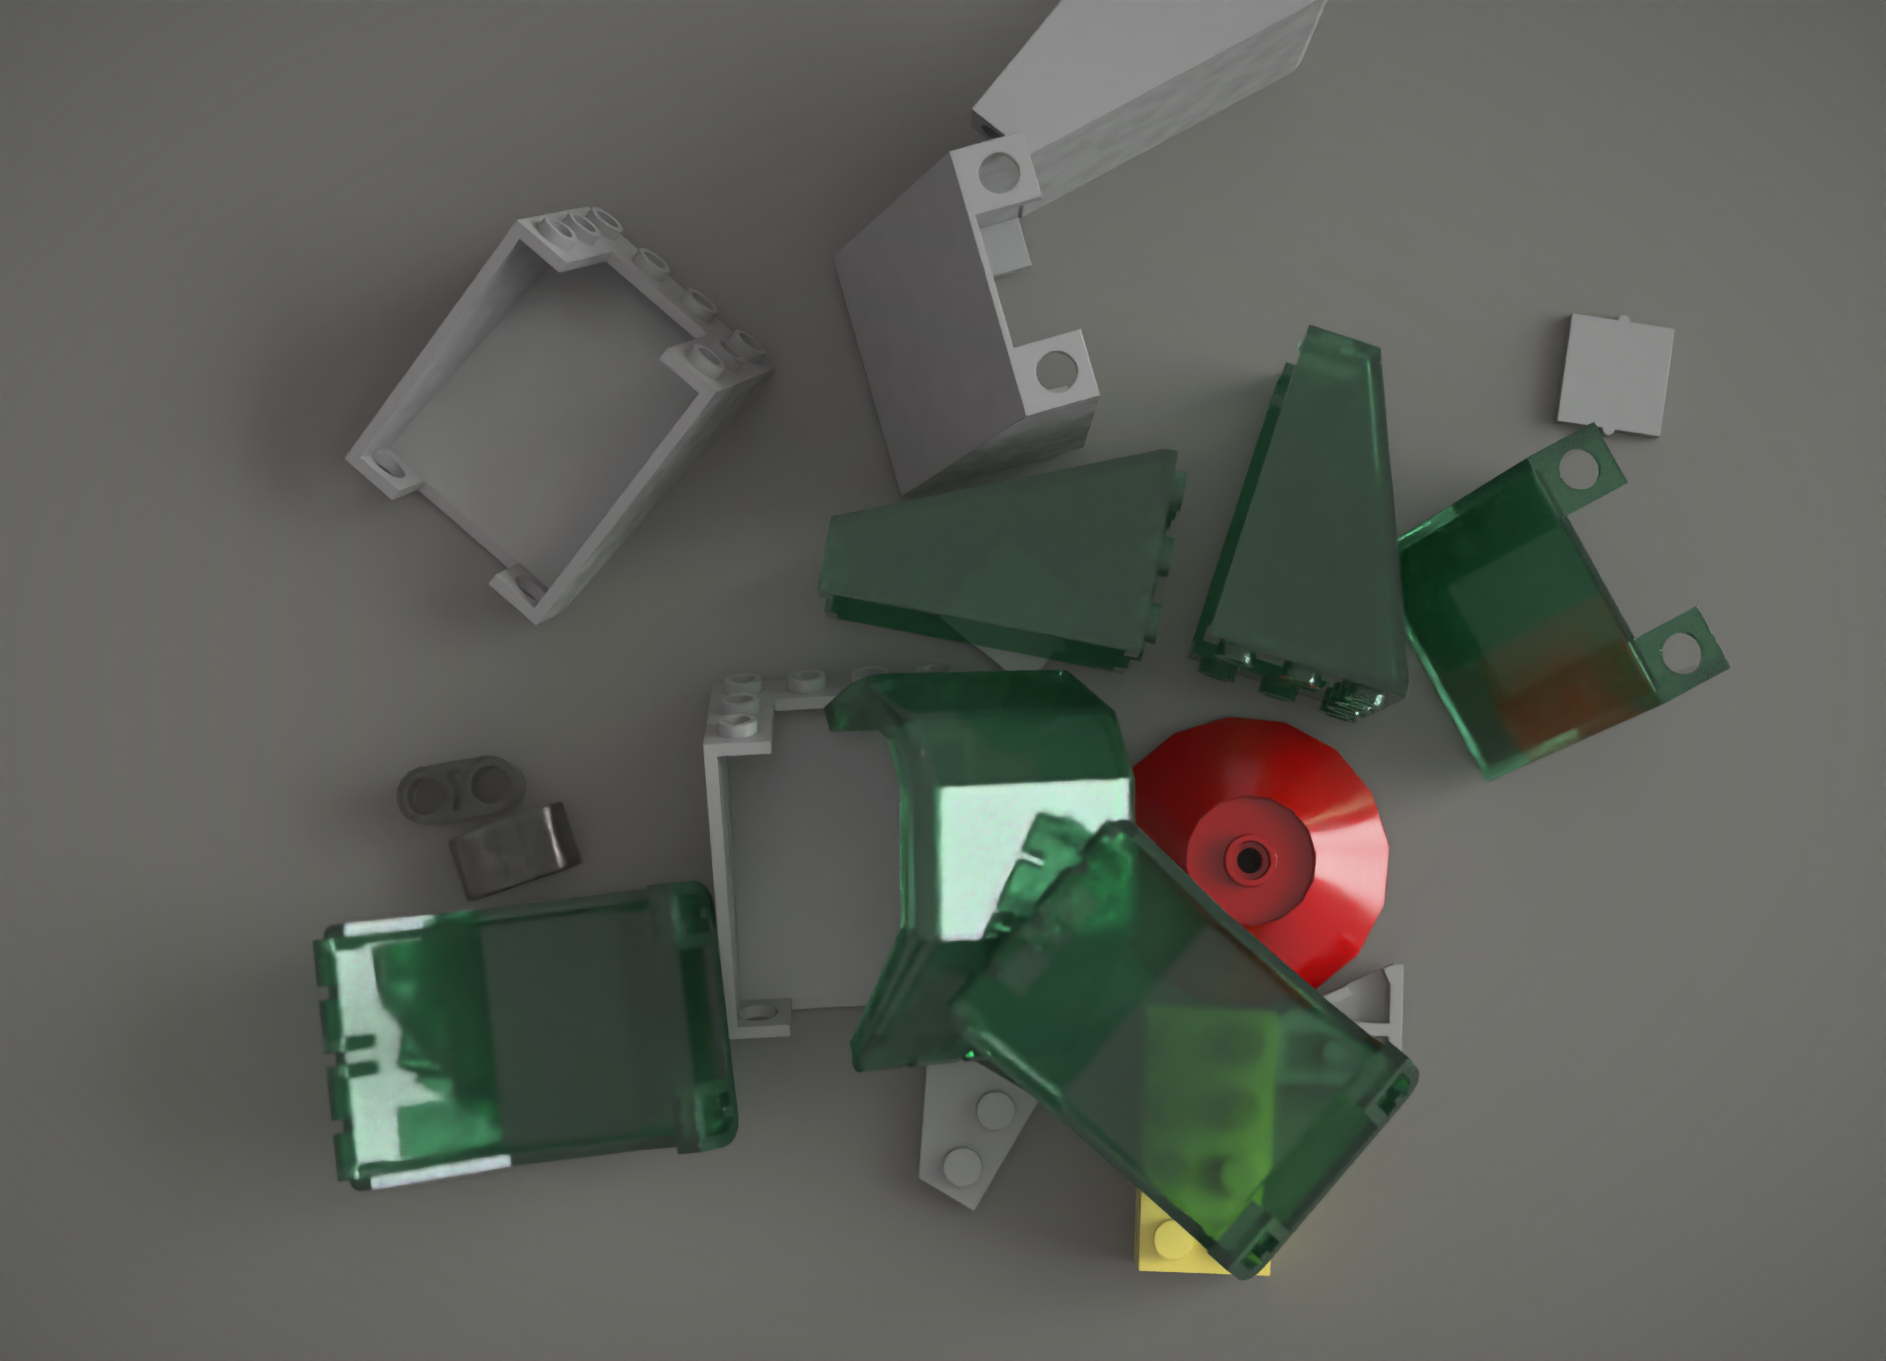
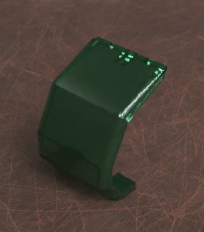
(994, 802)
(526, 1035)
(1181, 1048)

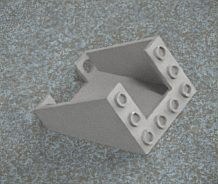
(1132, 73)
(935, 332)
(560, 402)
(799, 848)

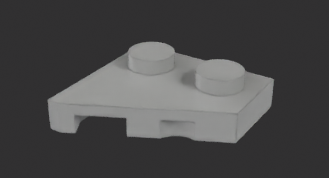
(968, 1127)

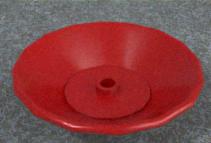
(1293, 804)

